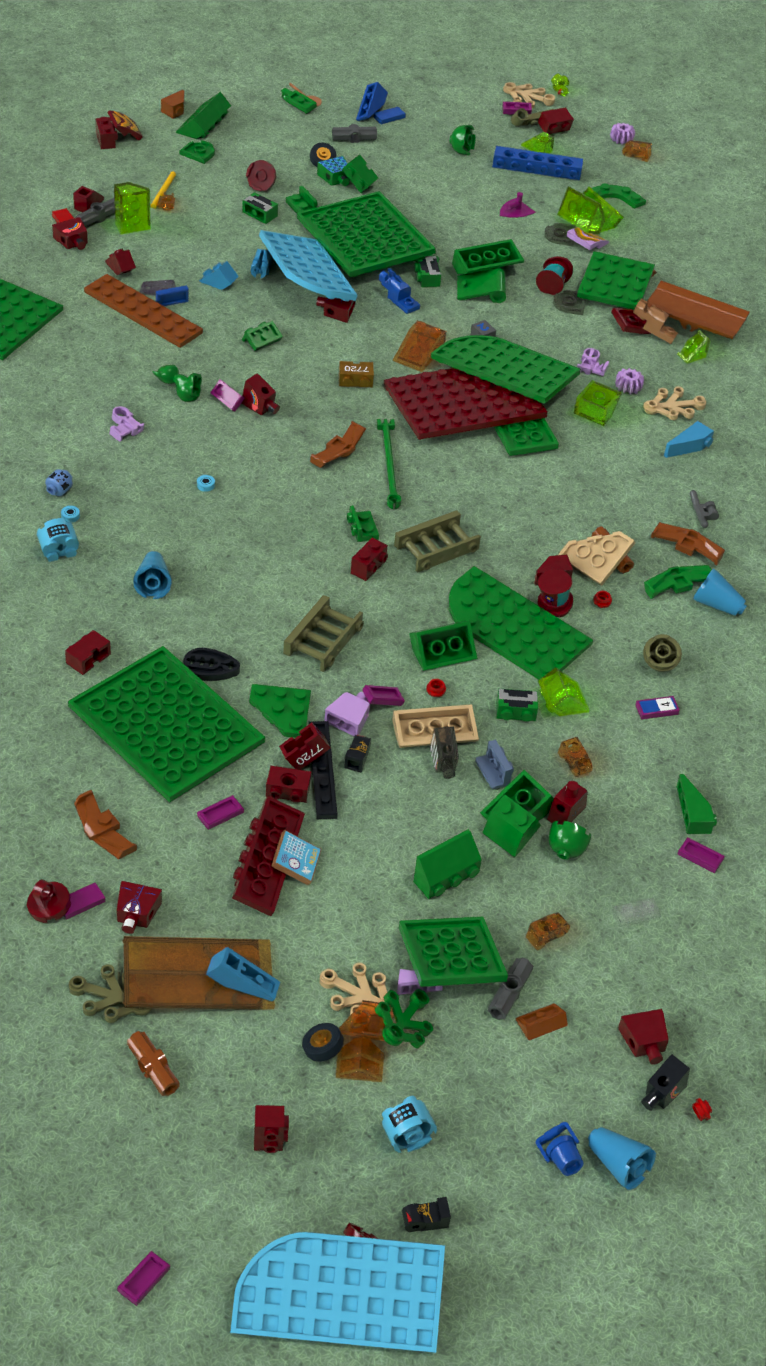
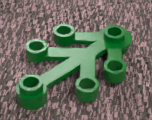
(393, 1032)

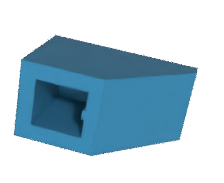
(220, 276)

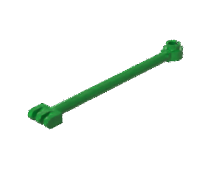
(393, 497)

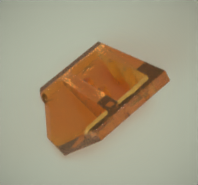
(360, 1061)

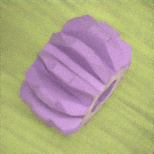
(622, 133)
(629, 381)

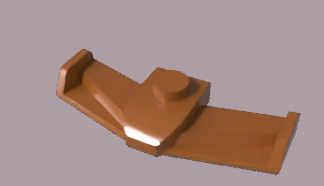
(339, 446)
(689, 541)
(102, 826)

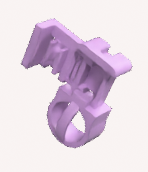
(590, 363)
(126, 424)

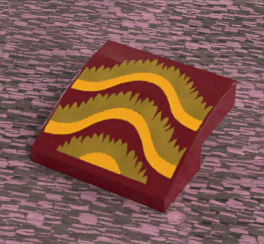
(125, 124)

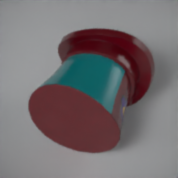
(555, 273)
(555, 592)

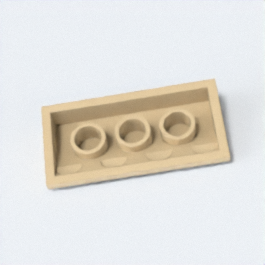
(416, 726)

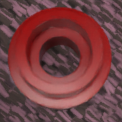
(602, 599)
(436, 688)
(702, 1109)

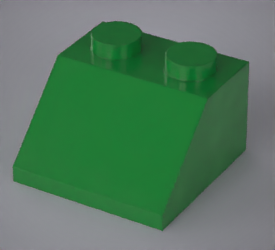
(510, 826)

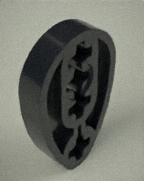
(221, 666)

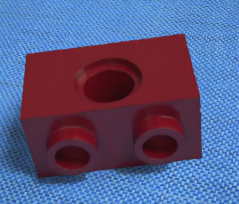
(288, 784)

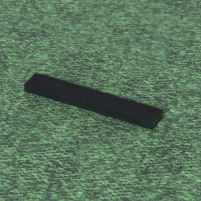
(324, 779)

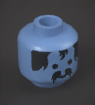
(59, 482)

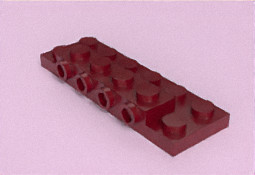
(256, 880)

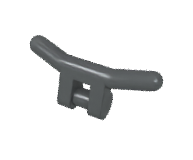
(703, 511)

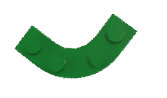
(619, 192)

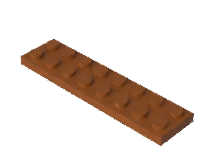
(143, 310)

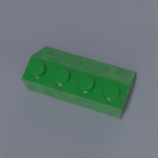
(204, 117)
(486, 257)

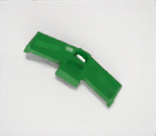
(677, 578)

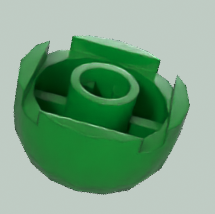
(462, 138)
(568, 839)

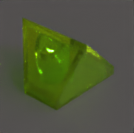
(695, 348)

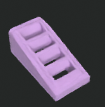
(409, 983)

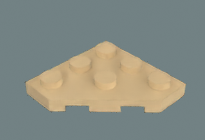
(598, 554)

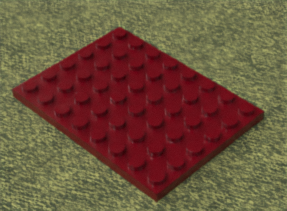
(457, 402)

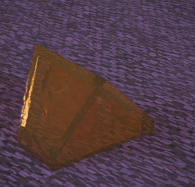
(364, 1022)

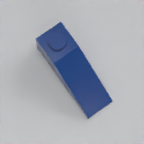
(373, 99)

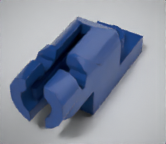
(398, 291)

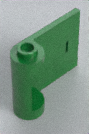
(483, 283)

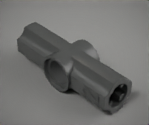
(347, 133)
(97, 212)
(505, 996)

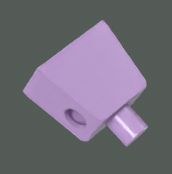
(348, 713)

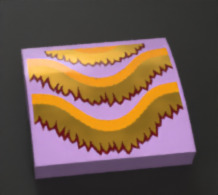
(586, 239)

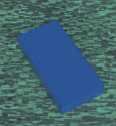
(389, 115)
(172, 296)

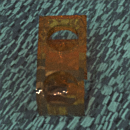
(637, 149)
(575, 756)
(547, 929)

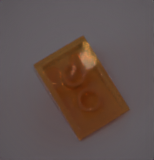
(418, 345)

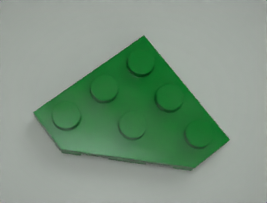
(282, 706)

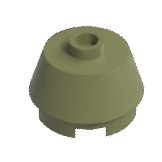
(662, 652)

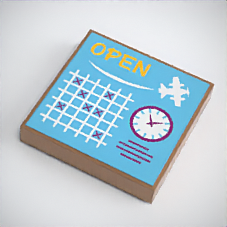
(296, 857)

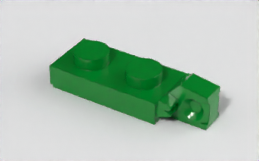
(298, 100)

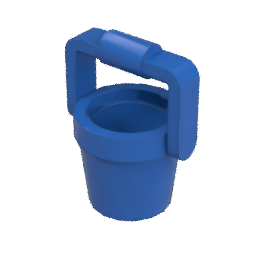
(562, 1149)

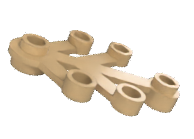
(528, 93)
(654, 406)
(359, 994)

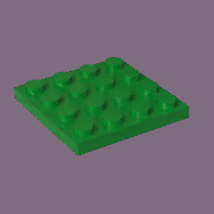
(615, 280)
(452, 951)

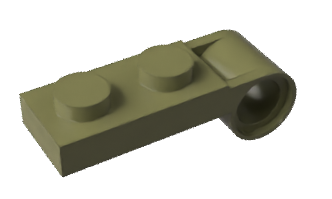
(526, 118)

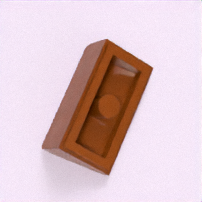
(542, 1021)

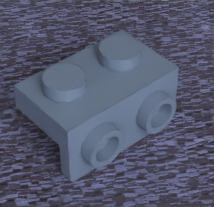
(495, 766)

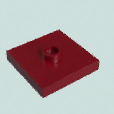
(629, 321)

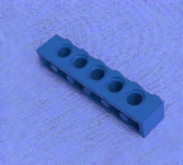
(537, 163)

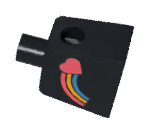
(666, 1083)

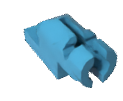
(261, 263)

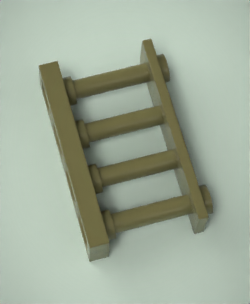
(436, 527)
(313, 620)

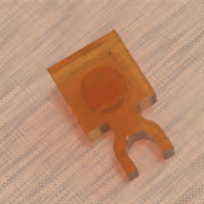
(166, 202)

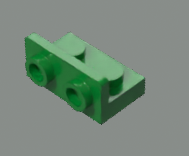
(302, 201)
(262, 335)
(362, 525)

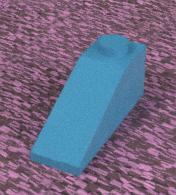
(691, 440)
(241, 975)

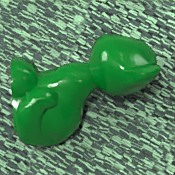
(186, 387)

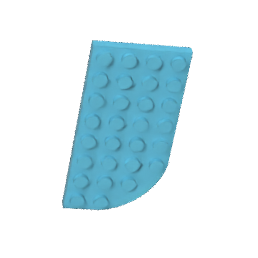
(308, 264)
(342, 1291)

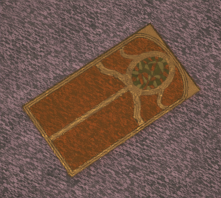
(174, 970)

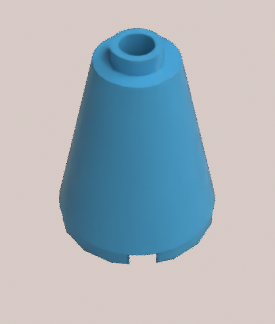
(152, 576)
(720, 594)
(622, 1156)

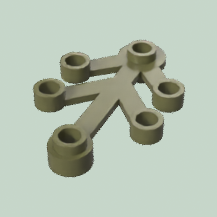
(112, 996)

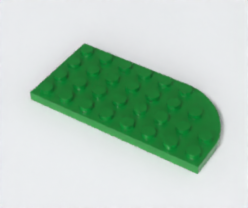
(507, 365)
(514, 624)

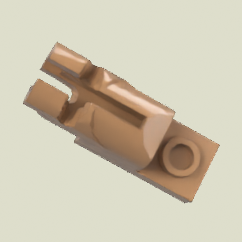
(655, 321)

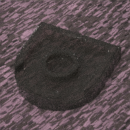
(558, 232)
(569, 302)

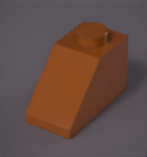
(173, 104)

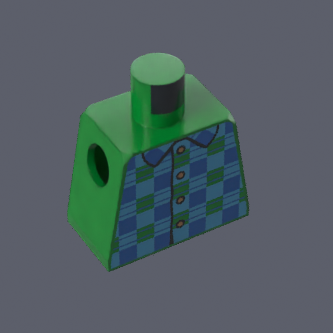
(331, 171)

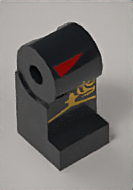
(357, 752)
(427, 1216)

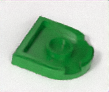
(200, 151)

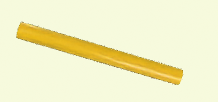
(170, 178)

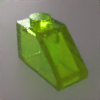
(540, 143)

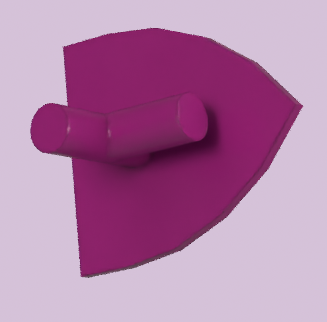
(516, 208)

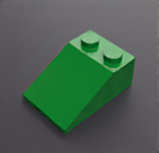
(527, 794)

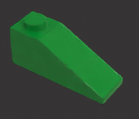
(695, 808)

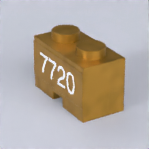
(356, 374)

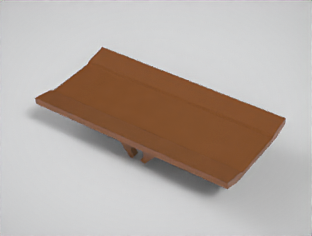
(698, 310)

